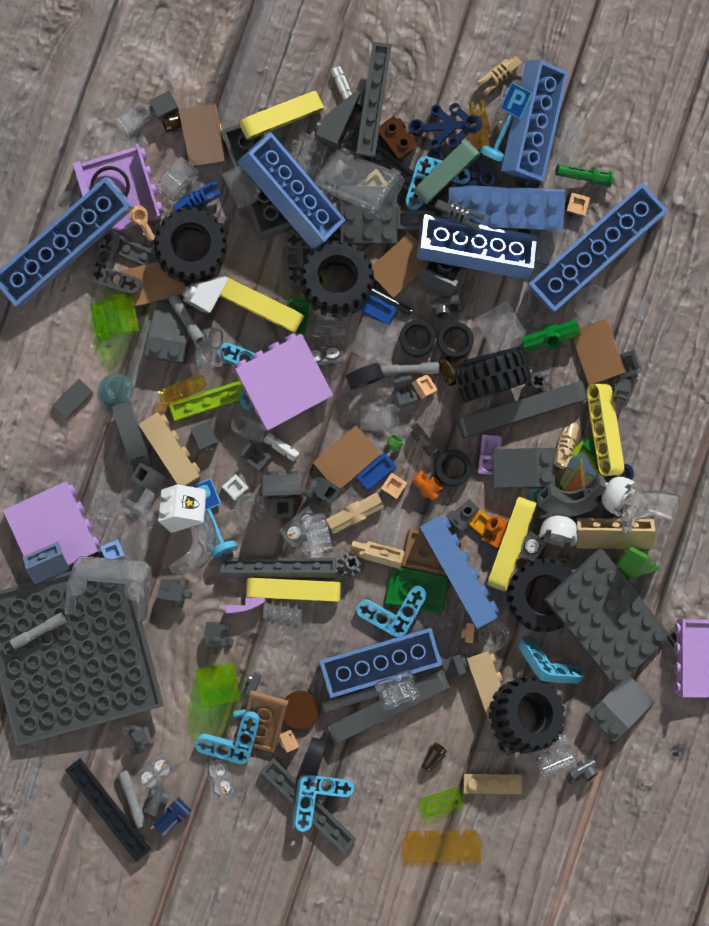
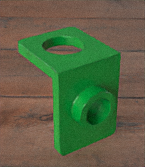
(304, 311)

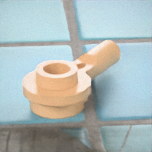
(140, 216)

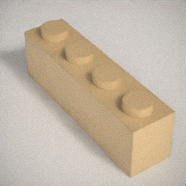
(169, 450)
(608, 534)
(485, 678)

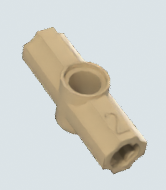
(355, 513)

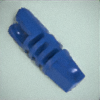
(199, 198)

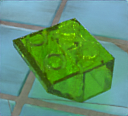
(114, 317)
(218, 684)

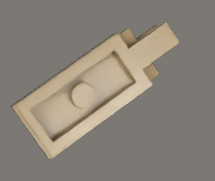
(378, 553)

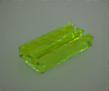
(457, 797)

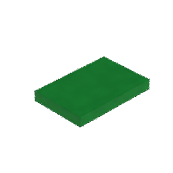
(404, 579)

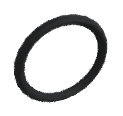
(112, 168)

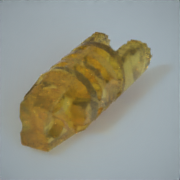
(484, 133)
(182, 389)

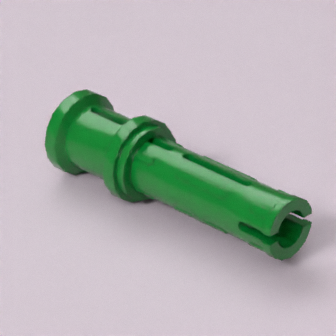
(593, 176)

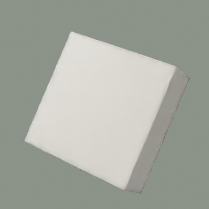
(235, 487)

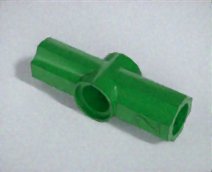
(551, 336)

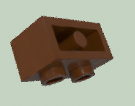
(396, 138)

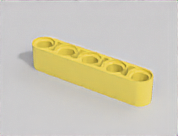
(281, 115)
(261, 305)
(605, 430)
(511, 544)
(293, 589)

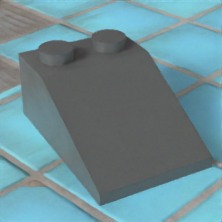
(336, 122)
(440, 277)
(167, 335)
(523, 467)
(282, 485)
(620, 708)

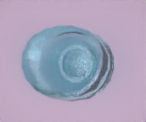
(115, 388)

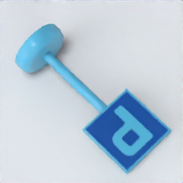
(515, 104)
(212, 500)

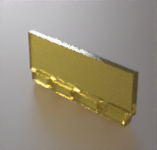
(445, 849)

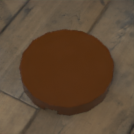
(301, 709)

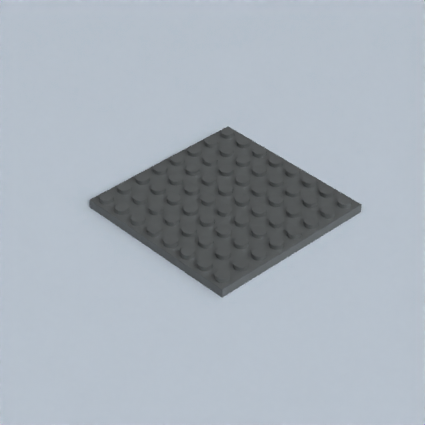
(79, 672)

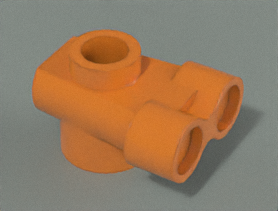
(428, 487)
(496, 530)

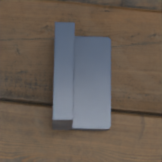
(45, 563)

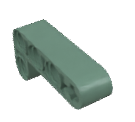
(447, 171)

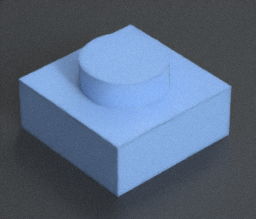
(112, 550)

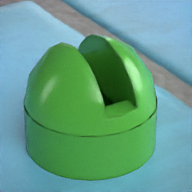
(394, 442)

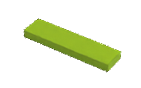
(206, 401)

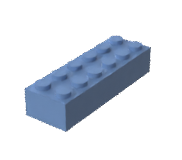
(533, 135)
(291, 190)
(513, 206)
(483, 250)
(459, 571)
(380, 661)

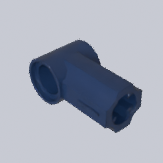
(175, 813)

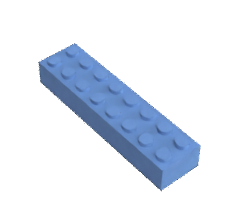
(63, 242)
(597, 248)

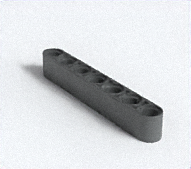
(522, 409)
(375, 712)

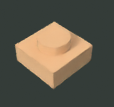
(578, 204)
(424, 386)
(394, 485)
(468, 633)
(288, 741)

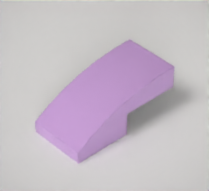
(488, 442)
(250, 603)

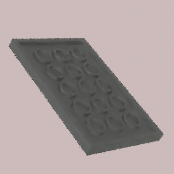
(607, 617)

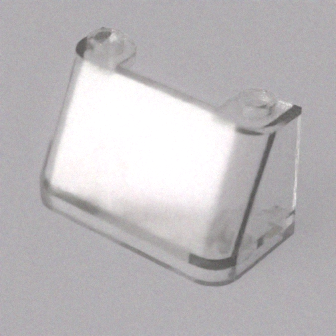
(360, 182)

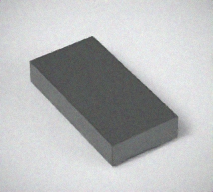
(72, 398)

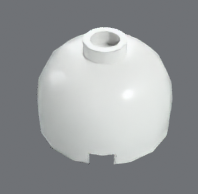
(617, 492)
(559, 530)

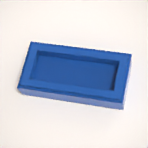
(378, 310)
(376, 472)

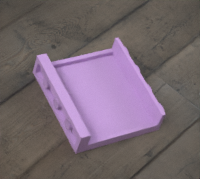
(141, 190)
(282, 381)
(52, 519)
(692, 658)

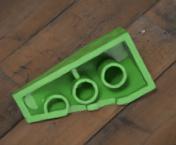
(635, 563)

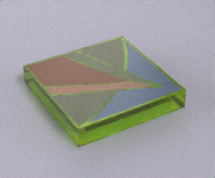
(577, 473)

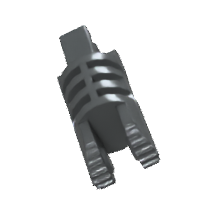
(458, 213)

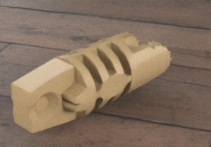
(499, 74)
(566, 445)

